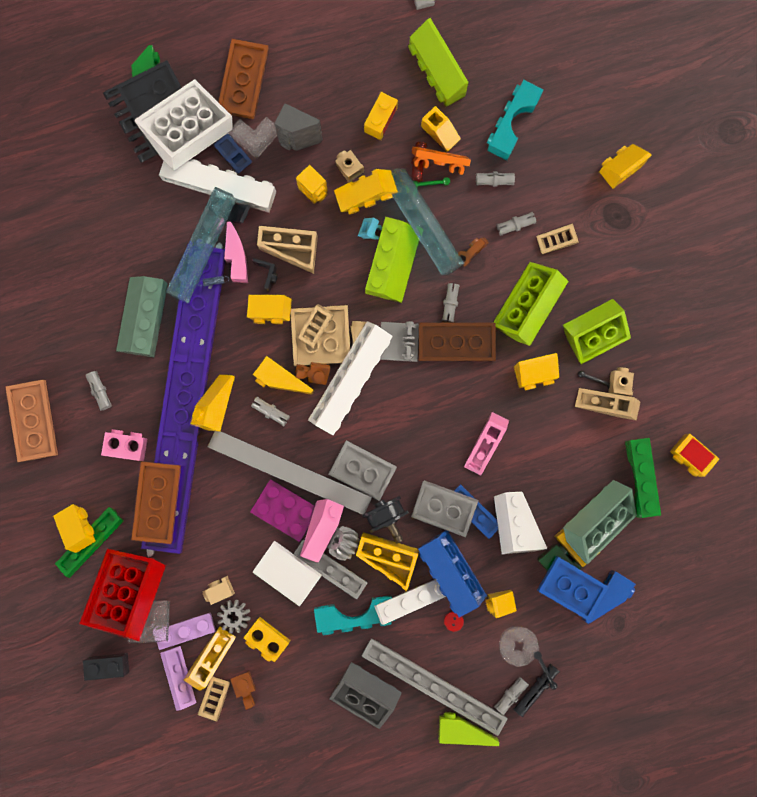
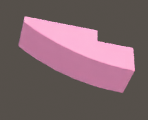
(236, 255)

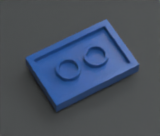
(572, 588)

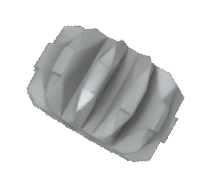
(343, 543)
(228, 620)

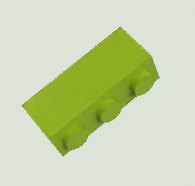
(597, 331)

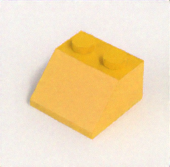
(624, 164)
(537, 371)

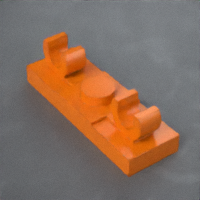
(440, 158)

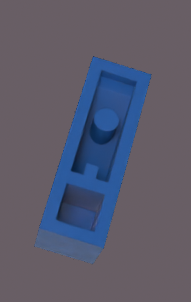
(619, 590)

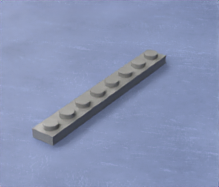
(434, 686)

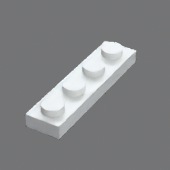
(409, 601)

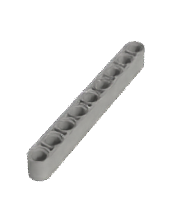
(289, 472)

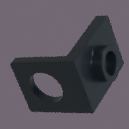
(238, 213)
(272, 275)

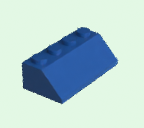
(452, 573)

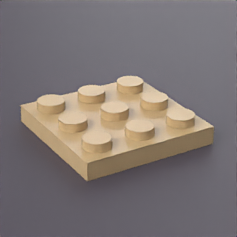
(332, 344)

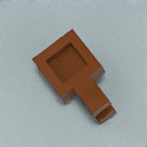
(476, 246)
(316, 373)
(243, 686)

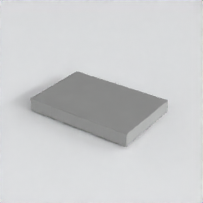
(362, 470)
(444, 508)

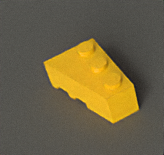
(366, 191)
(391, 559)

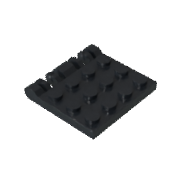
(141, 95)

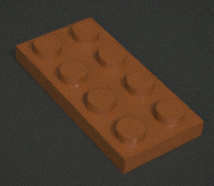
(243, 78)
(156, 502)

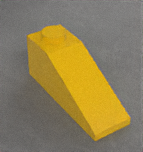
(276, 377)
(212, 406)
(209, 659)

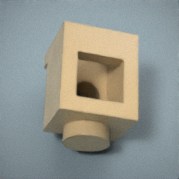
(351, 171)
(616, 386)
(218, 591)

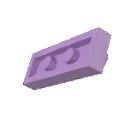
(189, 630)
(176, 672)

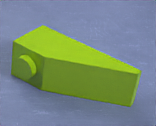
(457, 730)

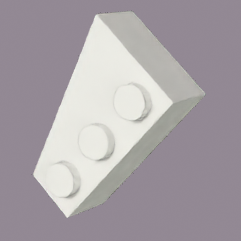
(516, 524)

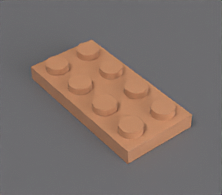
(31, 420)

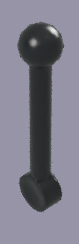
(581, 374)
(553, 685)

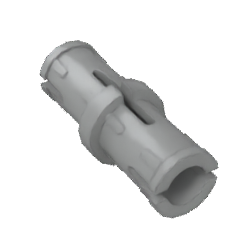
(495, 178)
(516, 223)
(450, 302)
(98, 390)
(270, 411)
(511, 695)

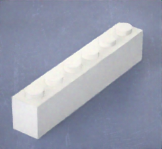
(206, 178)
(350, 378)

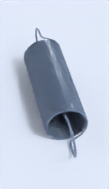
(213, 281)

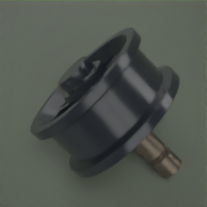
(385, 515)

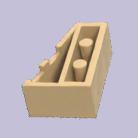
(290, 245)

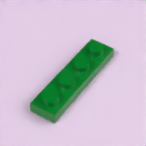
(103, 528)

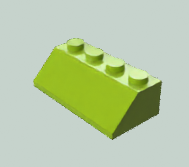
(438, 63)
(392, 260)
(530, 302)

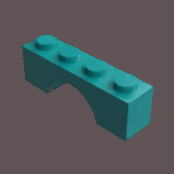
(525, 100)
(330, 619)

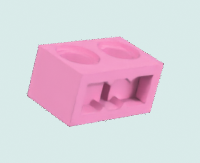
(125, 441)

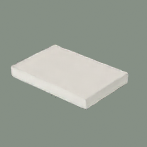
(287, 573)

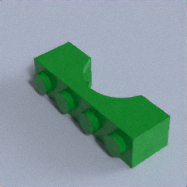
(646, 492)

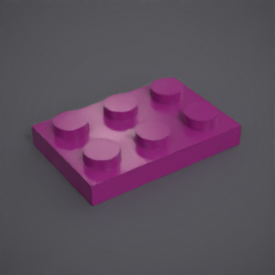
(284, 510)

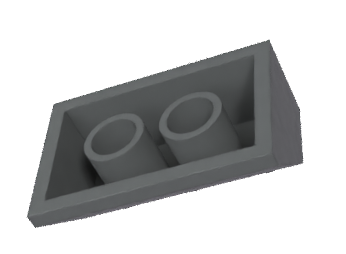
(297, 129)
(365, 695)

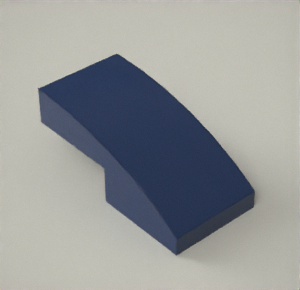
(232, 153)

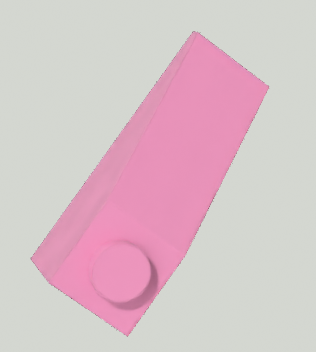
(486, 443)
(321, 529)

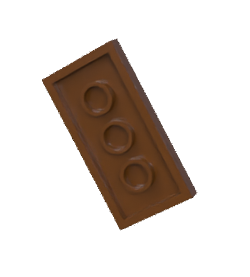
(457, 341)

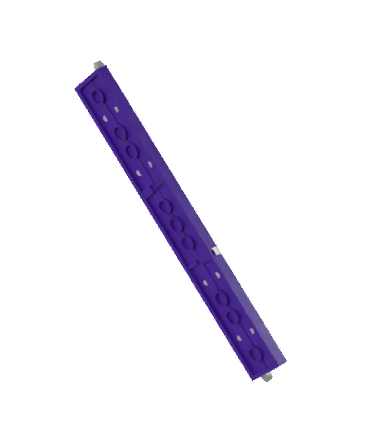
(184, 389)

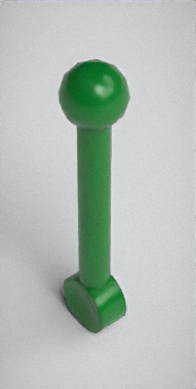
(446, 181)

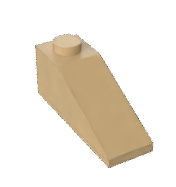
(608, 403)

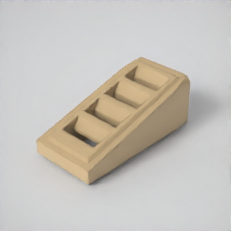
(570, 228)
(318, 308)
(207, 696)

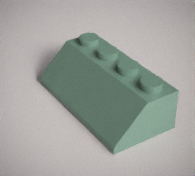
(142, 316)
(600, 521)

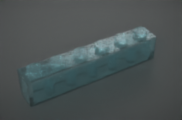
(425, 224)
(201, 245)

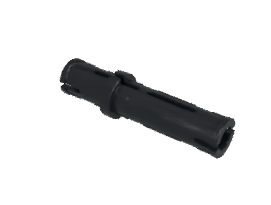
(535, 691)

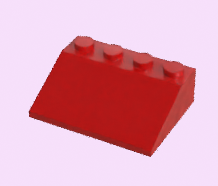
(123, 594)

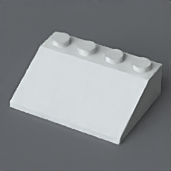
(185, 124)

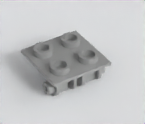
(403, 343)

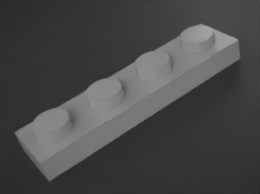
(335, 573)

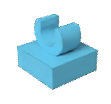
(368, 228)

